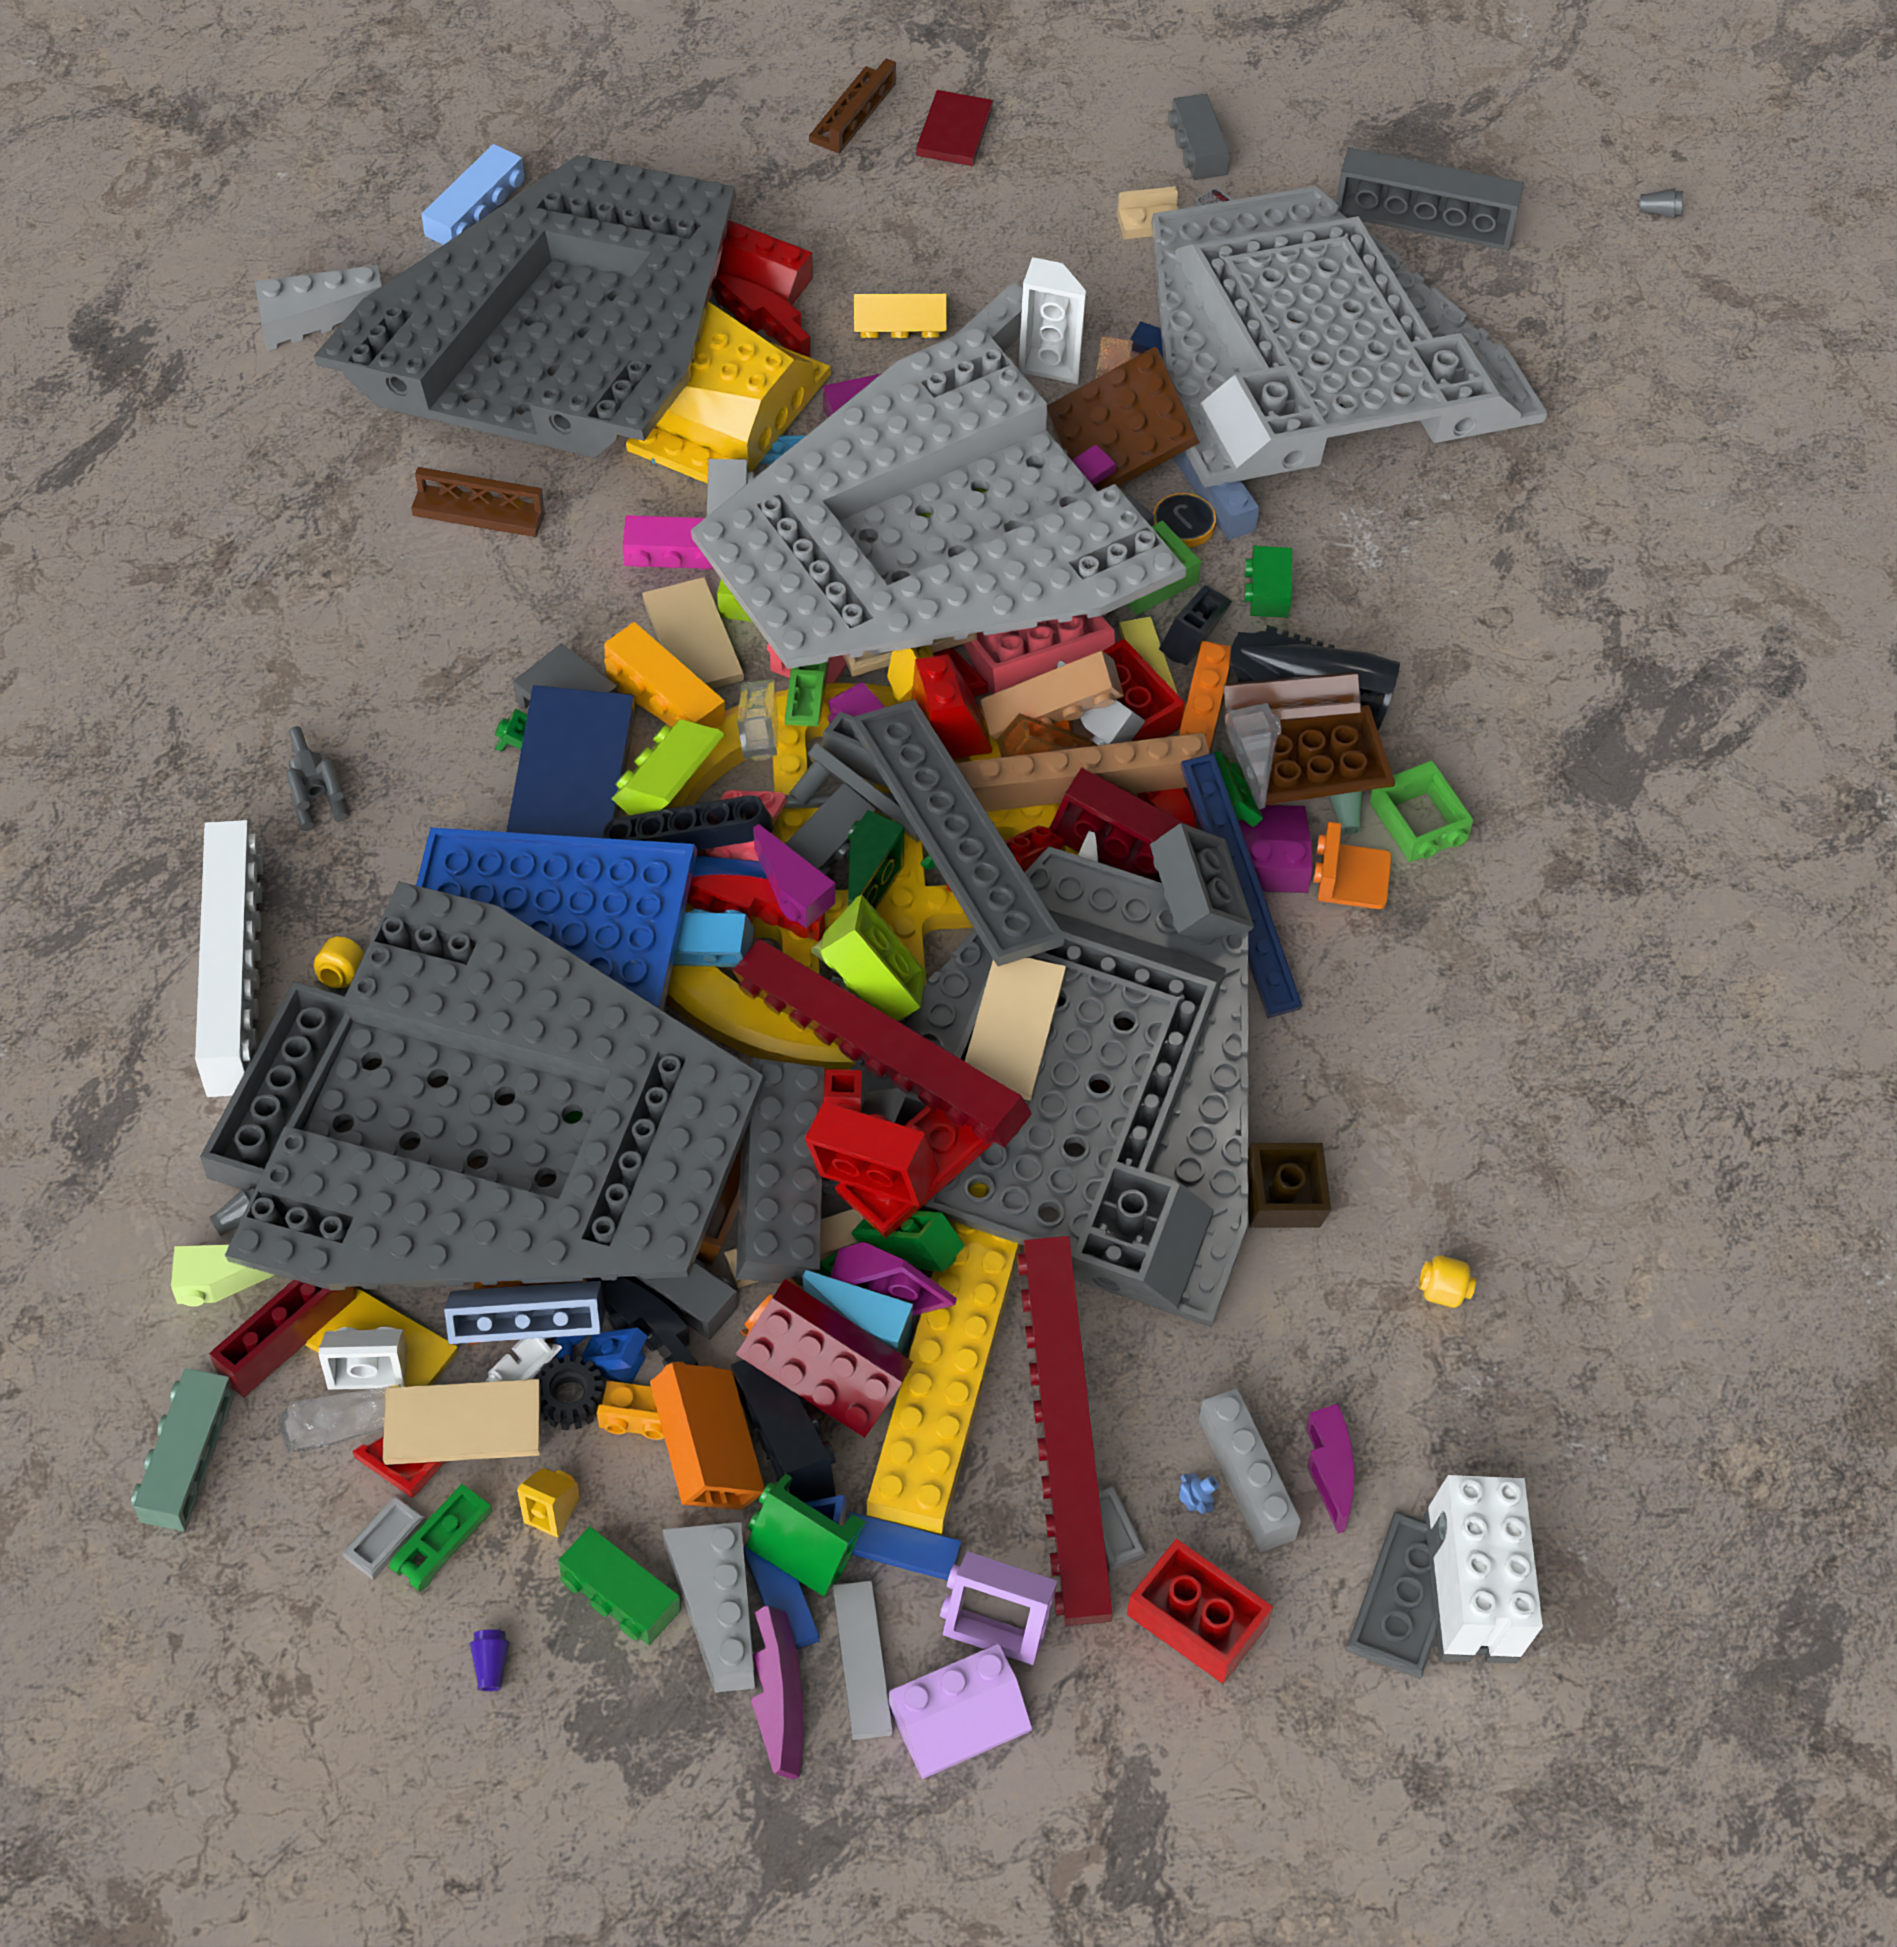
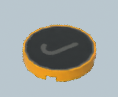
(1187, 517)

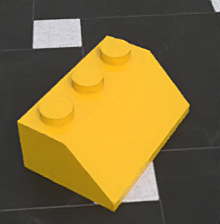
(899, 314)

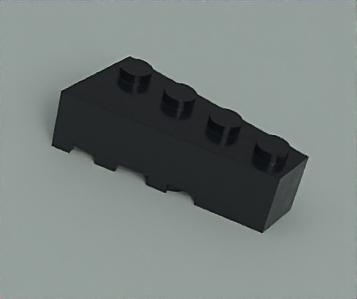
(786, 1433)

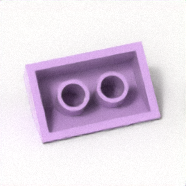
(959, 1711)

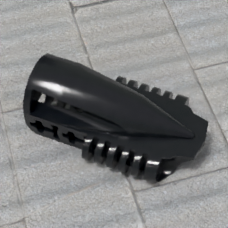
(1277, 656)

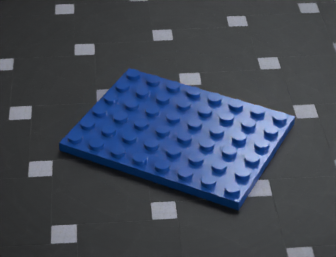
(595, 897)

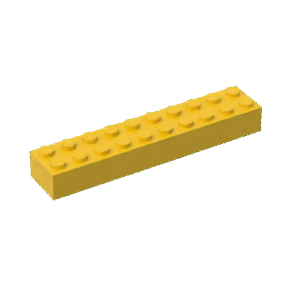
(944, 1384)

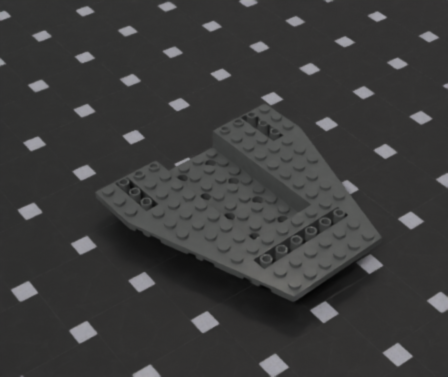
(551, 313)
(498, 1013)
(1165, 1160)

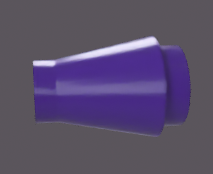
(489, 1658)

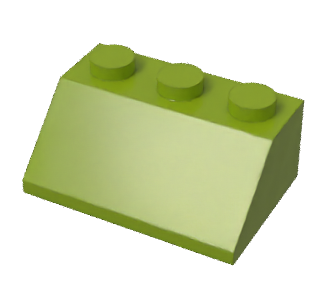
(665, 767)
(874, 961)

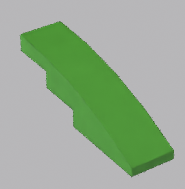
(806, 694)

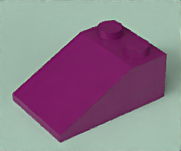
(1280, 848)
(891, 1276)

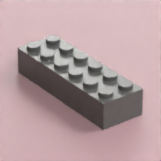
(1429, 198)
(277, 1085)
(779, 1177)

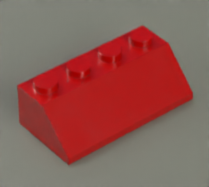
(765, 262)

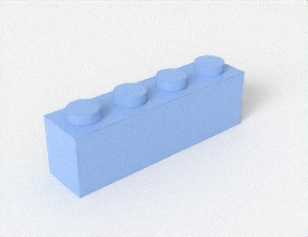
(474, 194)

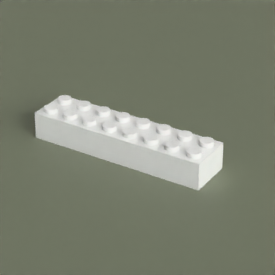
(228, 956)

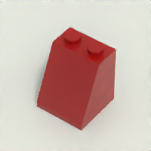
(950, 707)

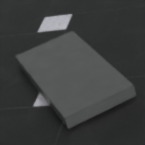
(1397, 1611)

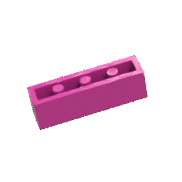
(662, 542)

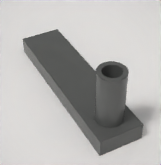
(827, 765)

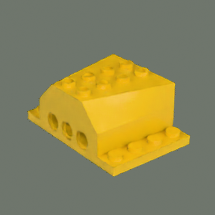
(736, 400)

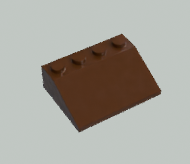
(1328, 757)

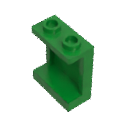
(802, 1538)

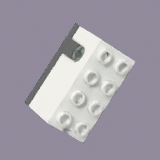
(1482, 1569)

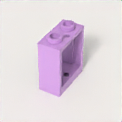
(1007, 1583)

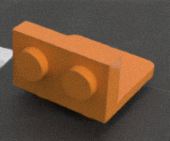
(1351, 872)

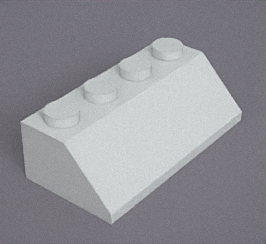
(1051, 322)

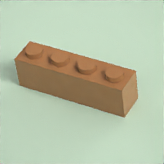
(1056, 694)

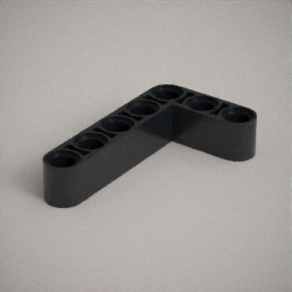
(700, 824)

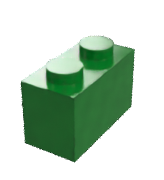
(1269, 581)

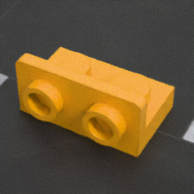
(630, 1410)

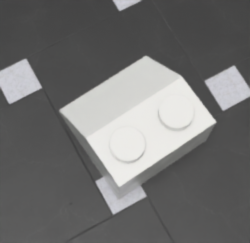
(363, 1358)

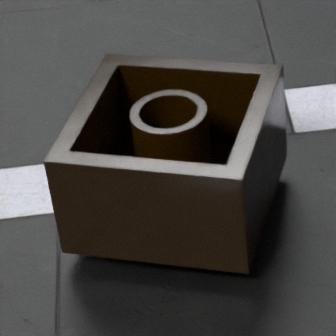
(1287, 1185)

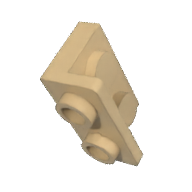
(1137, 209)

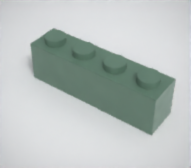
(183, 1449)

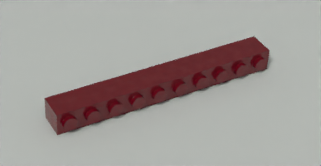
(883, 1044)
(1067, 1432)

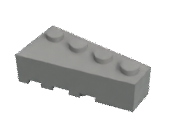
(311, 302)
(714, 1589)

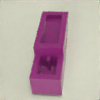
(1332, 1463)

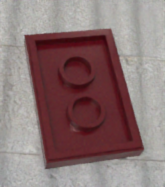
(954, 127)

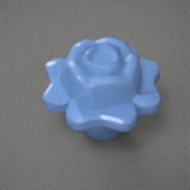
(1198, 1492)

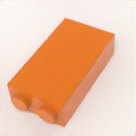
(707, 1436)

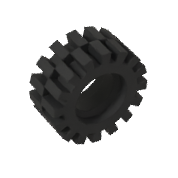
(570, 1372)

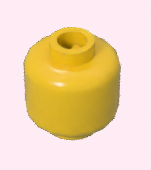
(338, 962)
(1446, 1281)

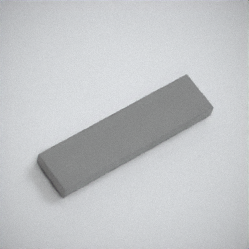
(862, 1660)

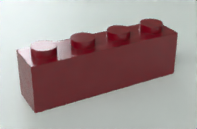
(276, 1333)

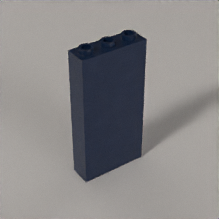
(570, 761)

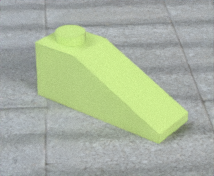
(206, 1276)

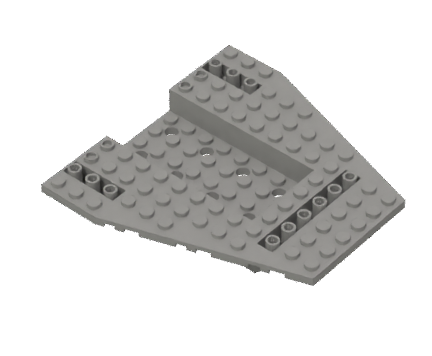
(1249, 375)
(916, 446)

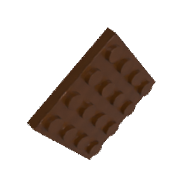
(1128, 415)

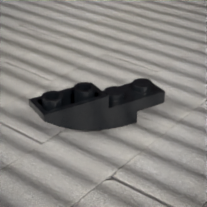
(635, 1307)

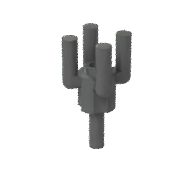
(310, 778)

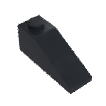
(1194, 625)

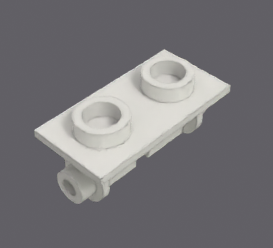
(532, 1357)

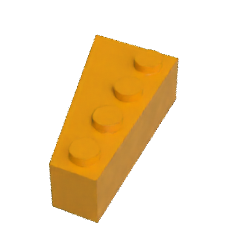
(660, 680)

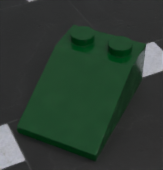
(874, 857)

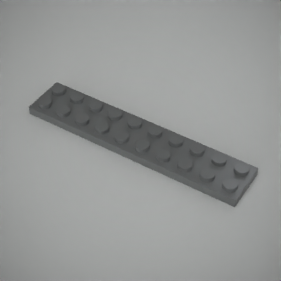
(957, 833)

